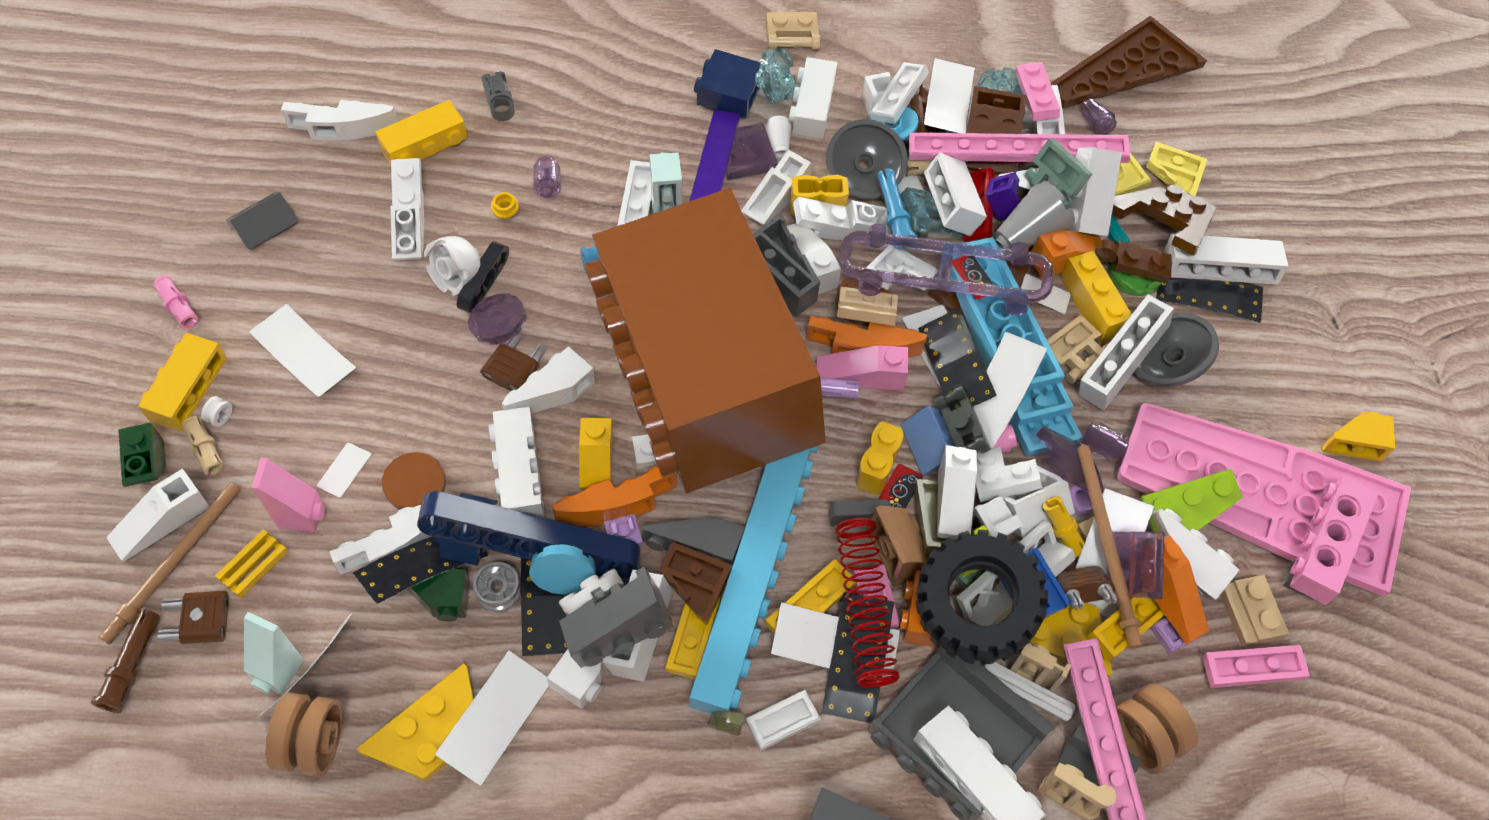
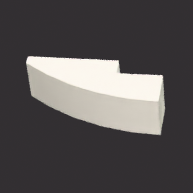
(775, 188)

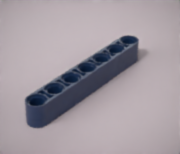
(521, 533)

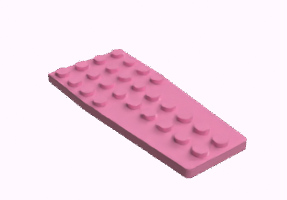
(1277, 485)

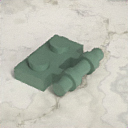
(1061, 168)

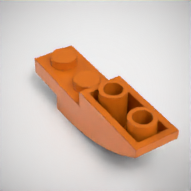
(852, 337)
(604, 502)

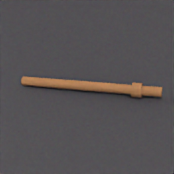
(127, 612)

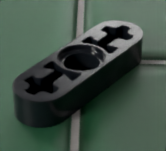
(477, 288)

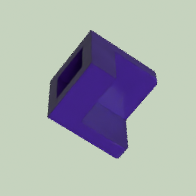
(1003, 194)

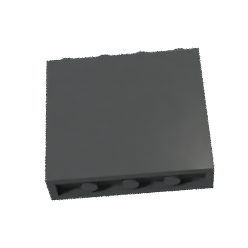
(987, 704)

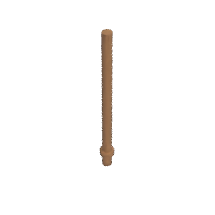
(1129, 622)

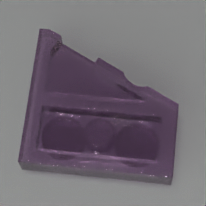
(751, 152)

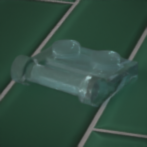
(922, 208)

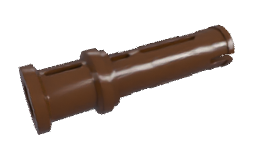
(122, 674)

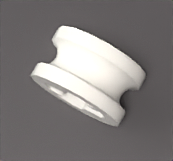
(216, 411)

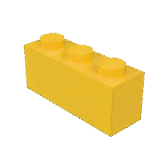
(422, 133)
(1095, 295)
(182, 381)

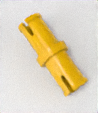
(1064, 525)

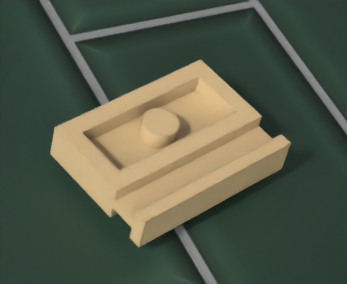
(872, 309)
(1253, 611)
(1039, 667)

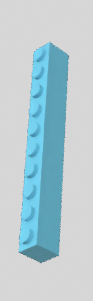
(748, 584)

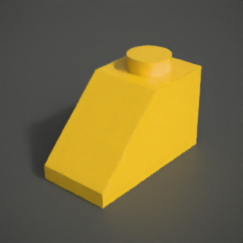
(1364, 437)
(595, 451)

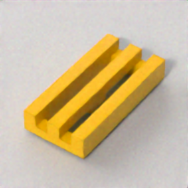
(247, 560)

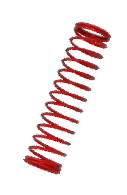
(869, 675)

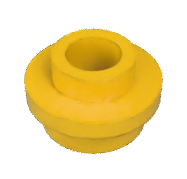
(504, 200)

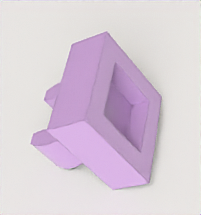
(624, 527)

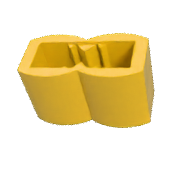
(826, 189)
(879, 458)

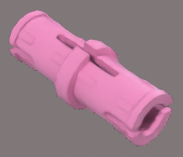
(175, 302)

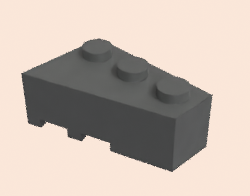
(788, 266)
(617, 621)

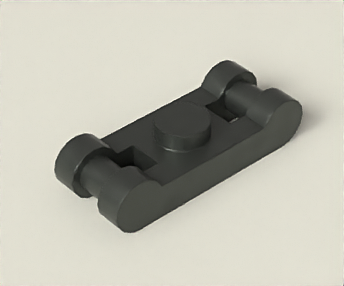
(963, 421)

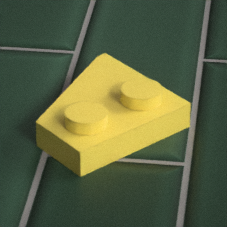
(1177, 167)

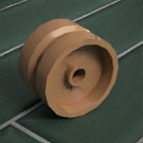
(1156, 727)
(303, 734)

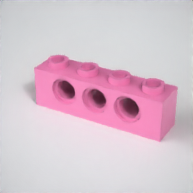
(1356, 504)

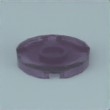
(497, 318)

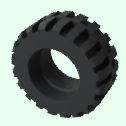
(1006, 562)

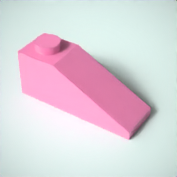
(872, 366)
(287, 498)

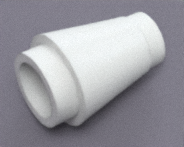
(779, 134)

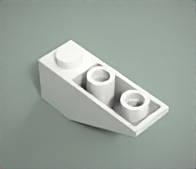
(555, 384)
(157, 515)
(1210, 568)

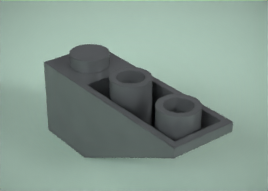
(706, 535)

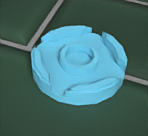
(561, 569)

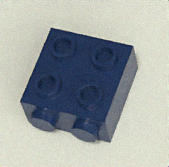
(728, 83)

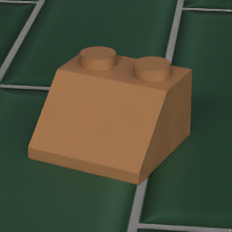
(898, 543)

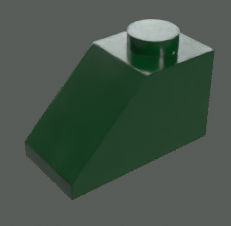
(444, 594)

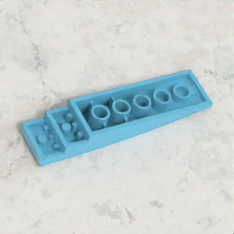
(1046, 398)

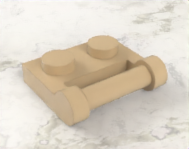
(792, 30)
(1067, 787)

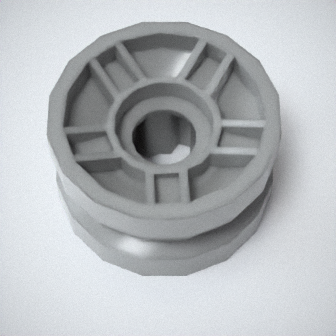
(485, 582)

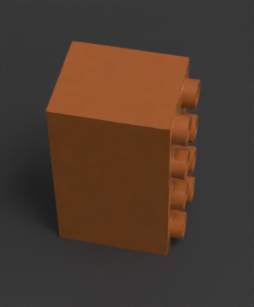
(706, 342)

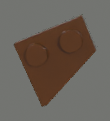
(695, 578)

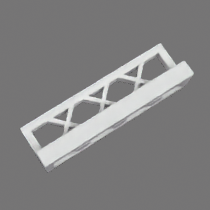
(996, 603)

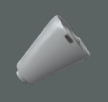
(1035, 215)

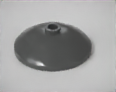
(868, 143)
(1188, 340)

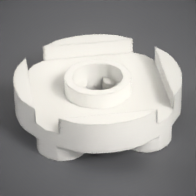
(592, 588)

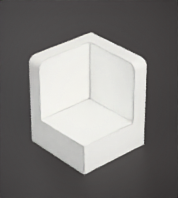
(873, 89)
(997, 517)

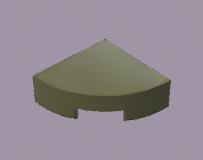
(727, 722)

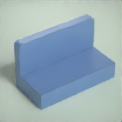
(927, 438)

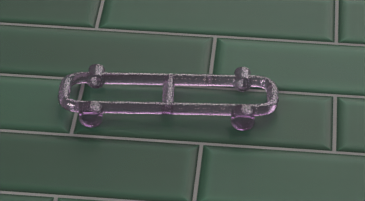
(1015, 299)

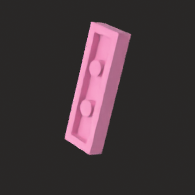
(1039, 92)
(1255, 666)

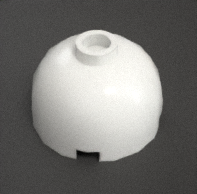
(451, 263)

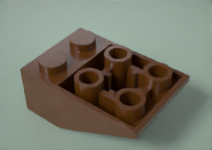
(995, 113)

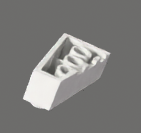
(516, 461)

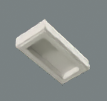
(782, 720)

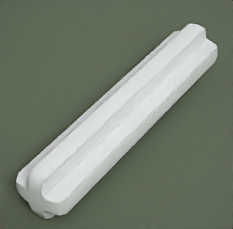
(1033, 693)

